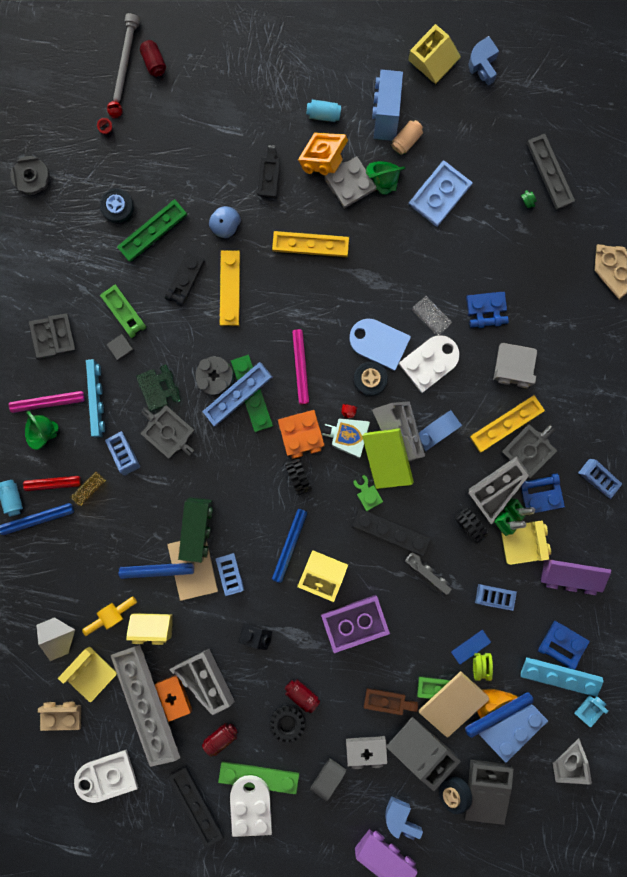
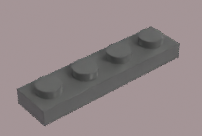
(550, 171)

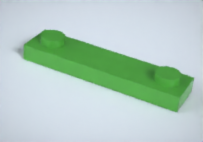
(275, 779)

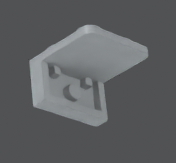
(515, 365)

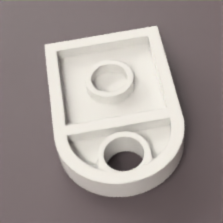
(429, 362)
(107, 777)
(250, 808)

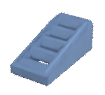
(130, 461)
(589, 475)
(240, 587)
(480, 595)

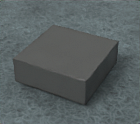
(120, 347)

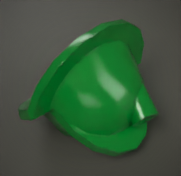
(384, 175)
(39, 430)

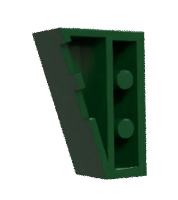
(195, 529)

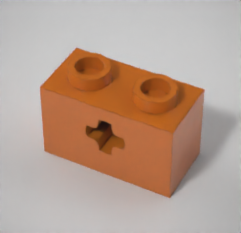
(181, 704)

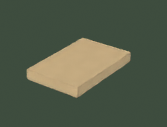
(195, 584)
(454, 704)

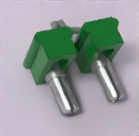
(514, 512)

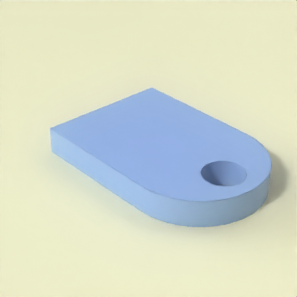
(380, 344)

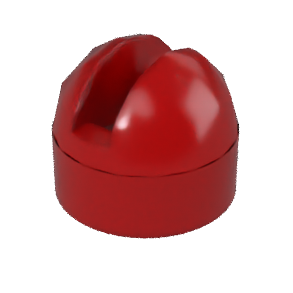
(114, 112)
(101, 123)
(349, 411)

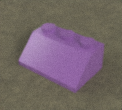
(574, 576)
(383, 858)

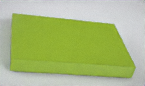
(388, 458)

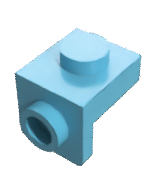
(591, 710)

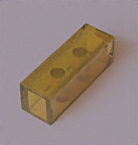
(88, 488)

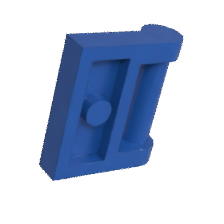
(543, 500)
(566, 639)

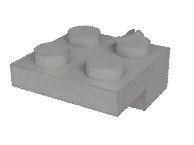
(350, 182)

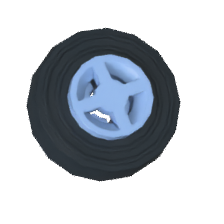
(111, 201)

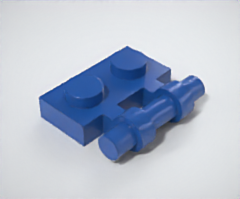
(484, 304)

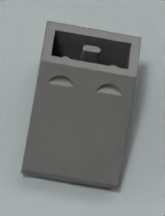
(423, 754)
(490, 791)

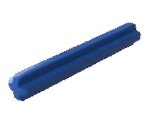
(36, 519)
(289, 545)
(156, 570)
(499, 714)

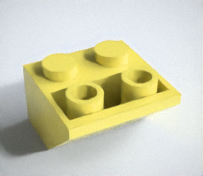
(434, 54)
(322, 576)
(150, 628)

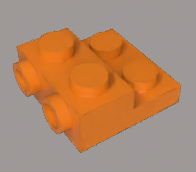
(301, 434)

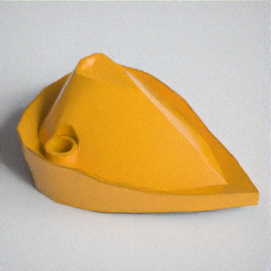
(496, 700)

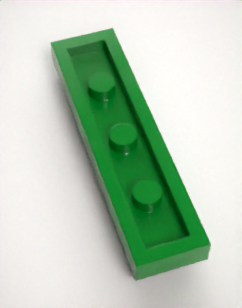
(152, 230)
(255, 404)

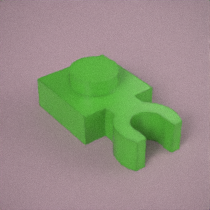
(369, 496)

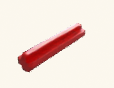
(51, 483)

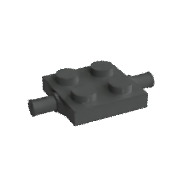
(167, 432)
(531, 448)

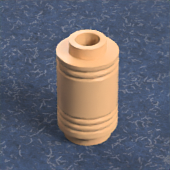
(407, 137)

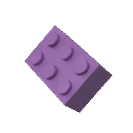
(355, 624)

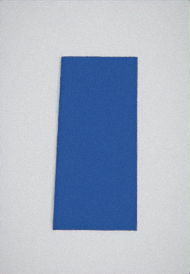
(470, 647)

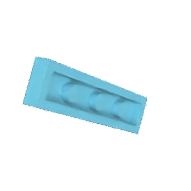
(94, 392)
(561, 677)

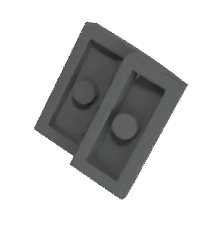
(51, 336)

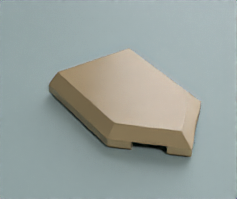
(612, 268)

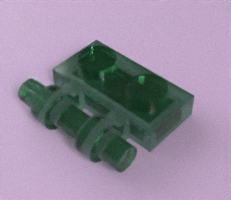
(152, 389)

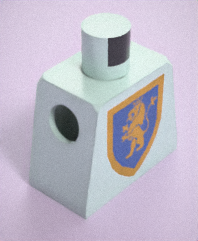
(347, 435)

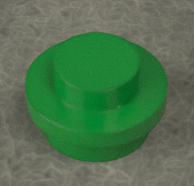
(529, 199)

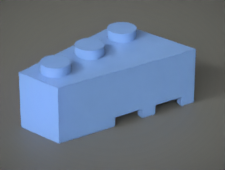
(388, 104)
(514, 731)

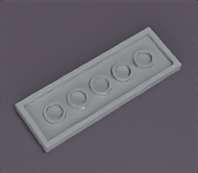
(145, 706)

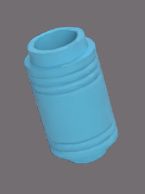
(323, 110)
(10, 498)

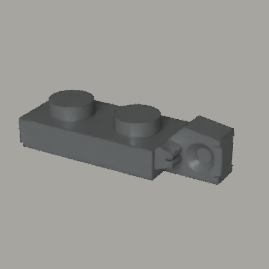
(426, 573)

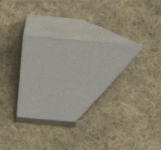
(54, 638)
(572, 766)

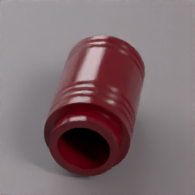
(152, 58)
(302, 696)
(220, 739)

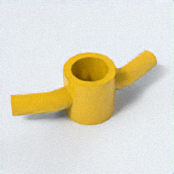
(109, 616)

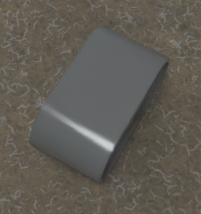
(328, 779)

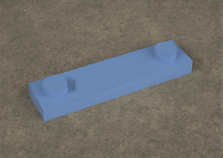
(237, 394)

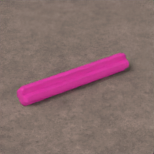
(300, 366)
(48, 401)

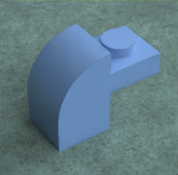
(480, 60)
(439, 430)
(396, 820)

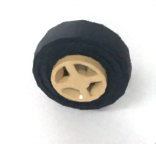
(368, 372)
(455, 795)

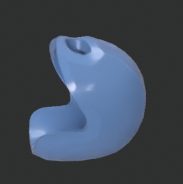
(228, 227)

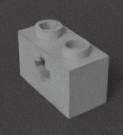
(375, 758)

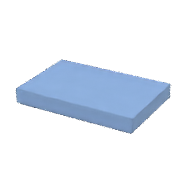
(440, 193)

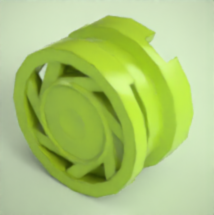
(483, 667)

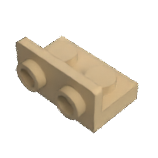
(60, 716)

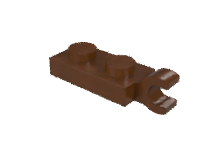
(388, 702)

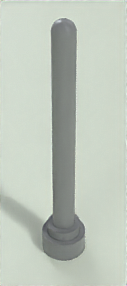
(132, 22)

